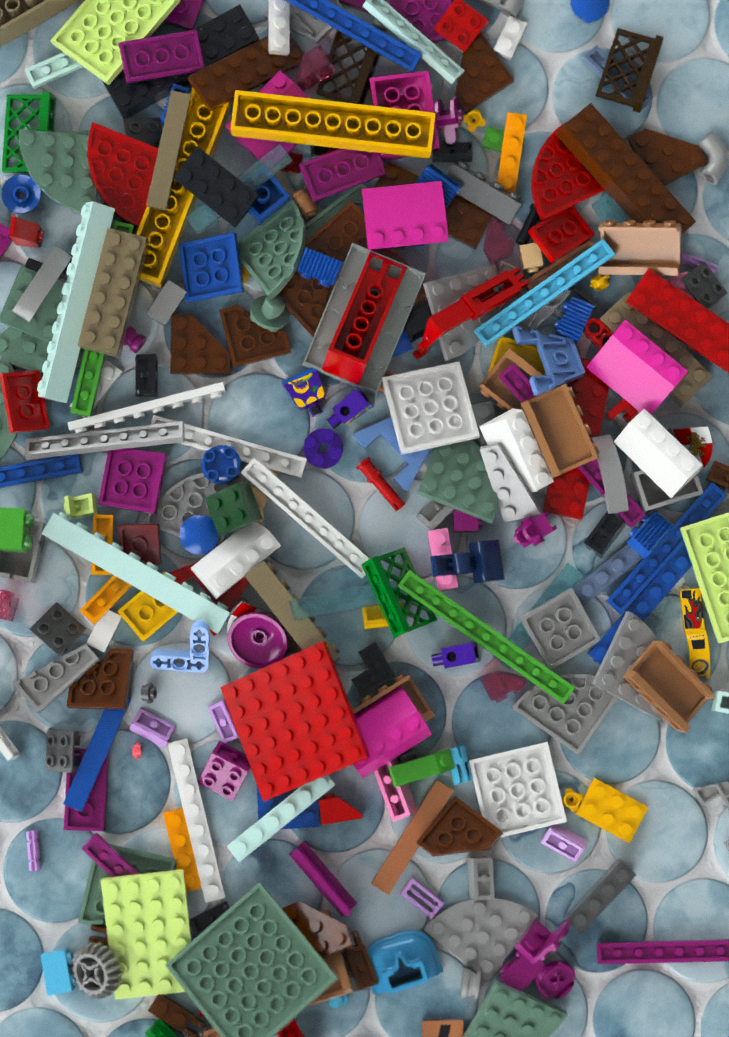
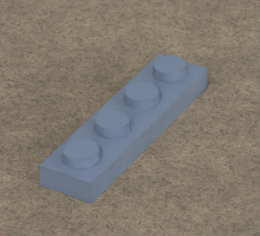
(597, 59)
(606, 574)

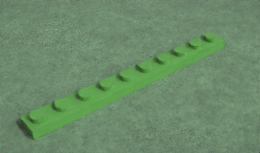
(92, 365)
(486, 637)

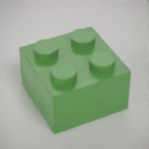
(15, 529)

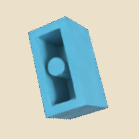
(58, 971)

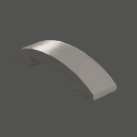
(42, 283)
(611, 474)

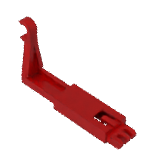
(471, 306)

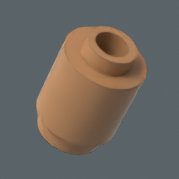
(305, 204)

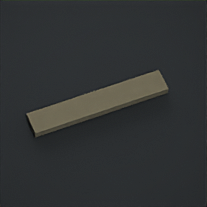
(168, 150)

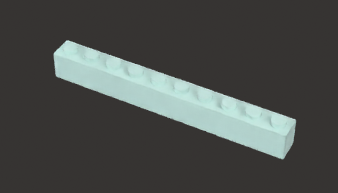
(71, 311)
(135, 572)

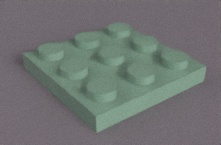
(44, 318)

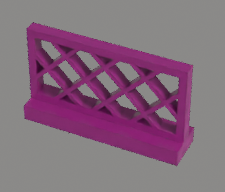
(323, 879)

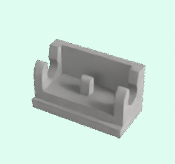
(166, 303)
(434, 514)
(480, 878)

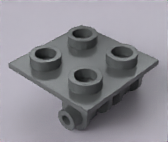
(144, 129)
(704, 285)
(57, 629)
(61, 751)

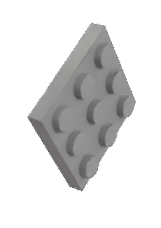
(559, 628)

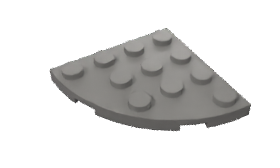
(449, 290)
(187, 500)
(626, 647)
(575, 719)
(481, 931)

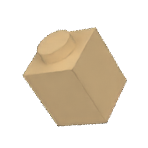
(530, 258)

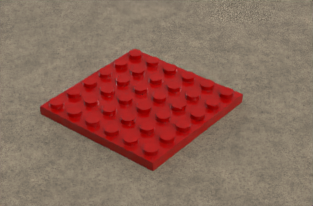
(295, 721)

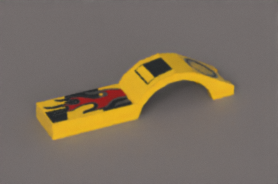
(695, 631)

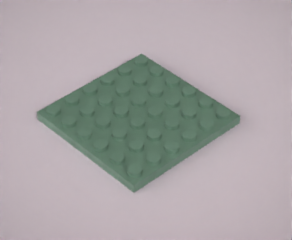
(251, 969)

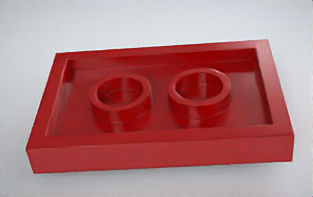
(561, 234)
(23, 407)

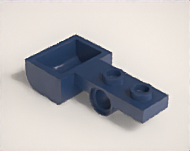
(482, 561)

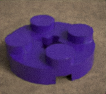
(317, 458)

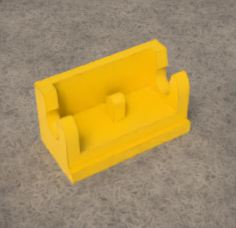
(374, 617)

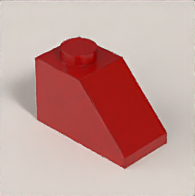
(25, 233)
(336, 810)

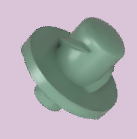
(269, 313)

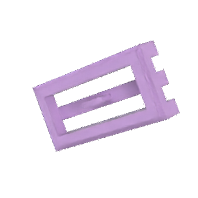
(409, 887)

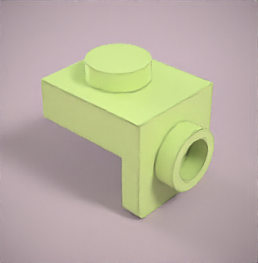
(80, 506)

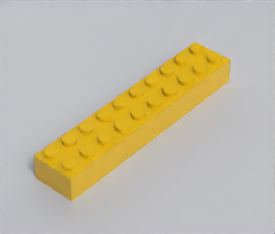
(332, 124)
(166, 228)

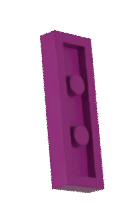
(107, 857)

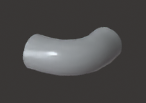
(717, 156)

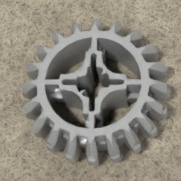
(96, 970)

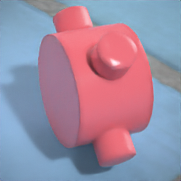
(137, 750)

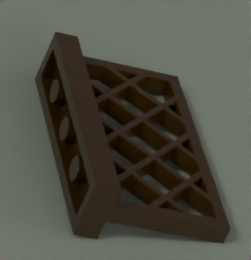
(644, 77)
(362, 81)

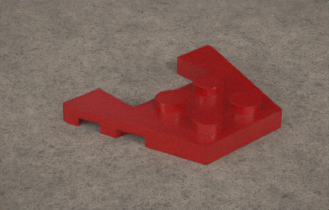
(229, 598)

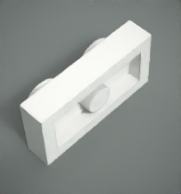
(510, 37)

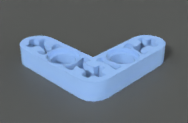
(194, 654)

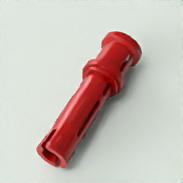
(375, 477)

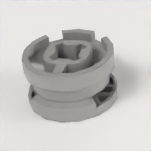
(470, 984)

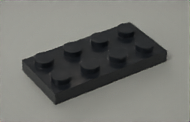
(216, 187)

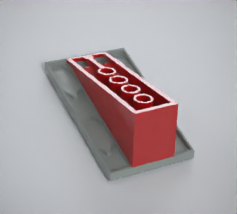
(364, 319)

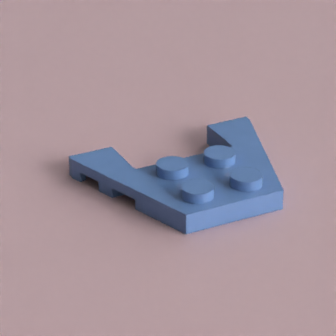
(558, 358)
(386, 430)

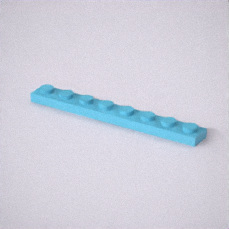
(544, 293)

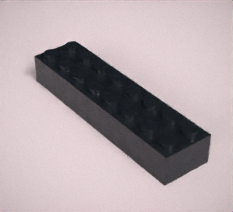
(217, 40)

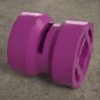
(134, 340)

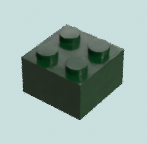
(233, 508)

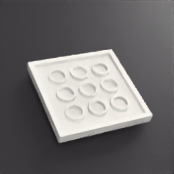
(430, 407)
(518, 789)

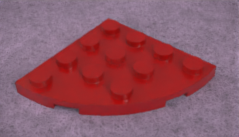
(121, 170)
(560, 179)

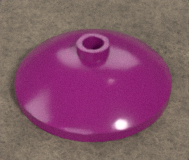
(252, 648)

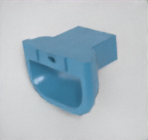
(403, 954)

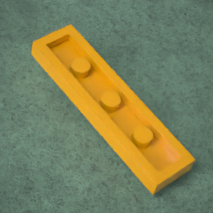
(511, 151)
(182, 847)

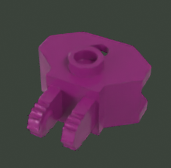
(449, 119)
(533, 530)

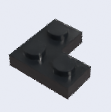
(378, 670)

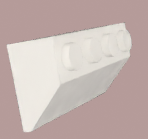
(521, 446)
(658, 453)
(235, 558)

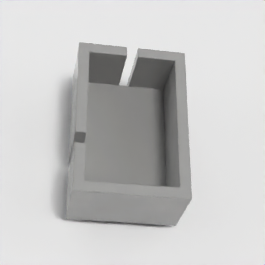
(653, 497)
(24, 565)

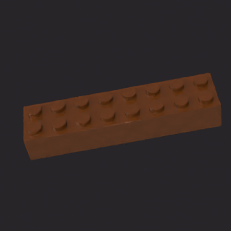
(621, 170)

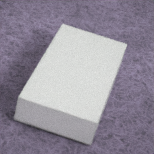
(104, 631)

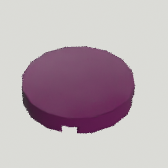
(555, 980)

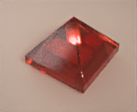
(293, 167)

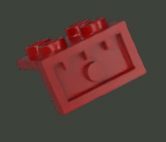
(461, 25)

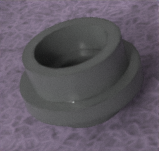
(148, 693)

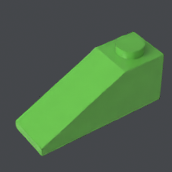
(421, 767)

